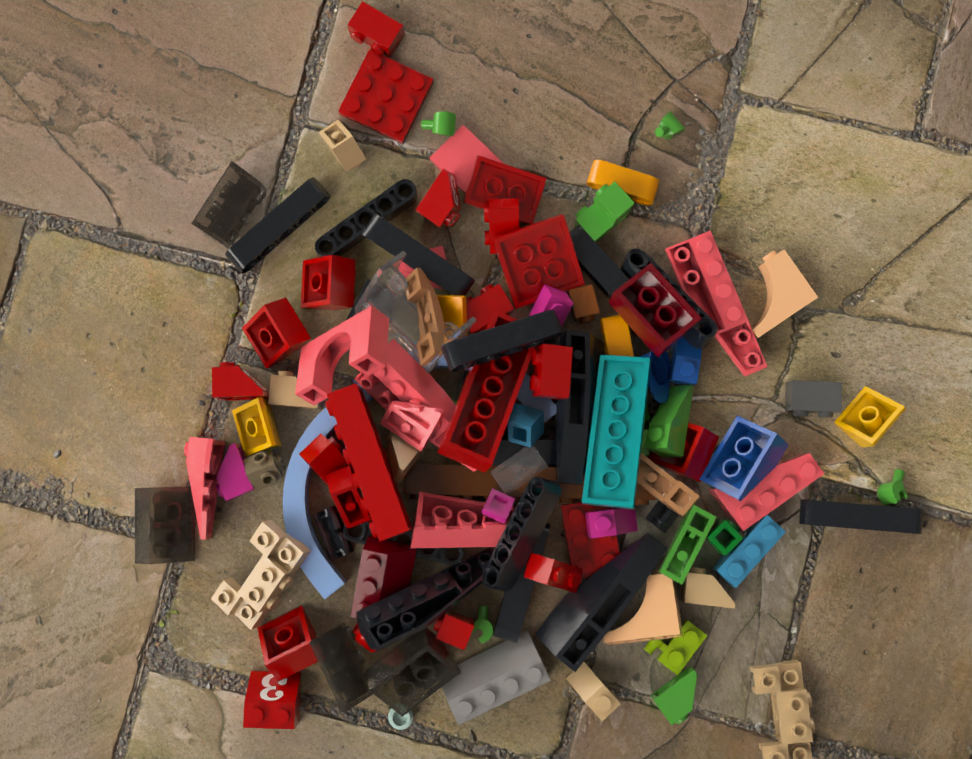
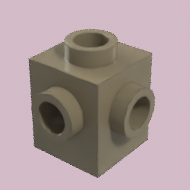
(264, 469)

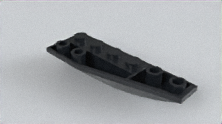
(576, 412)
(420, 603)
(587, 615)

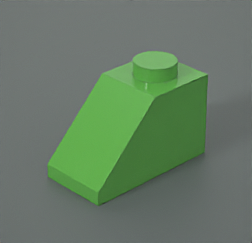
(677, 696)

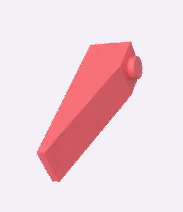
(203, 465)

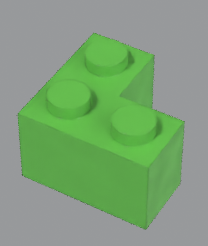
(608, 211)

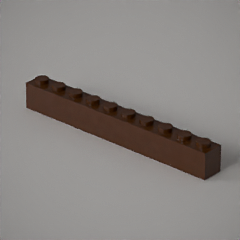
(461, 481)

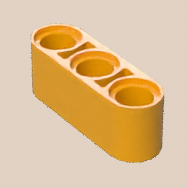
(637, 185)
(616, 336)

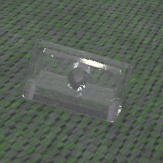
(519, 469)

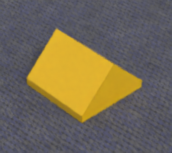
(869, 417)
(256, 426)

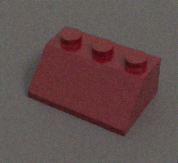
(654, 310)
(382, 571)

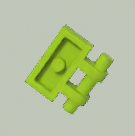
(678, 649)

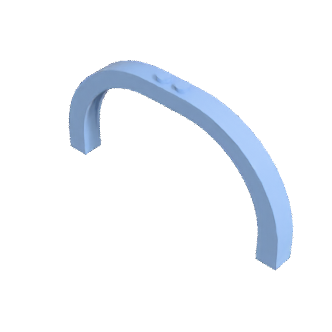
(296, 512)

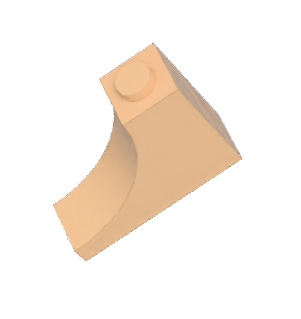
(785, 291)
(657, 616)

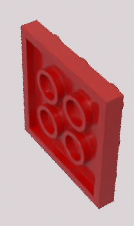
(385, 96)
(537, 257)

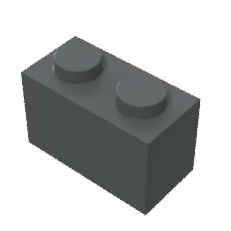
(813, 397)

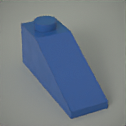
(684, 363)

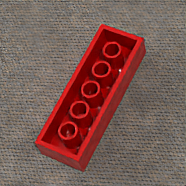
(485, 406)
(369, 462)

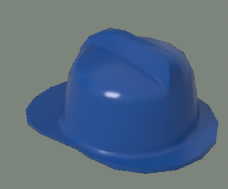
(659, 376)

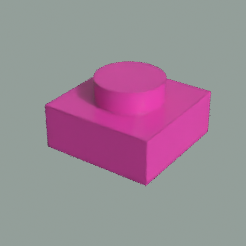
(498, 506)

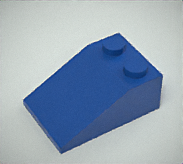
(743, 458)

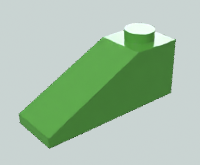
(670, 423)
(687, 543)

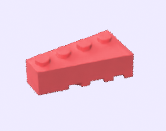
(776, 488)
(454, 523)

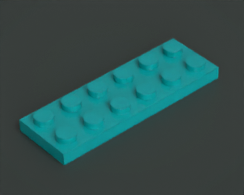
(616, 431)

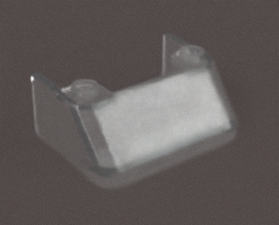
(387, 296)

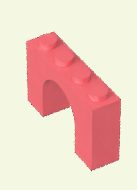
(365, 337)

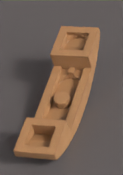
(430, 315)
(665, 488)

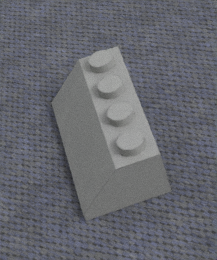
(495, 678)

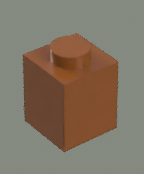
(584, 304)

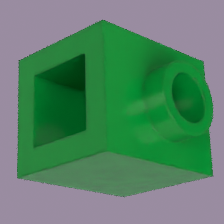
(723, 536)

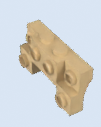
(267, 580)
(789, 708)

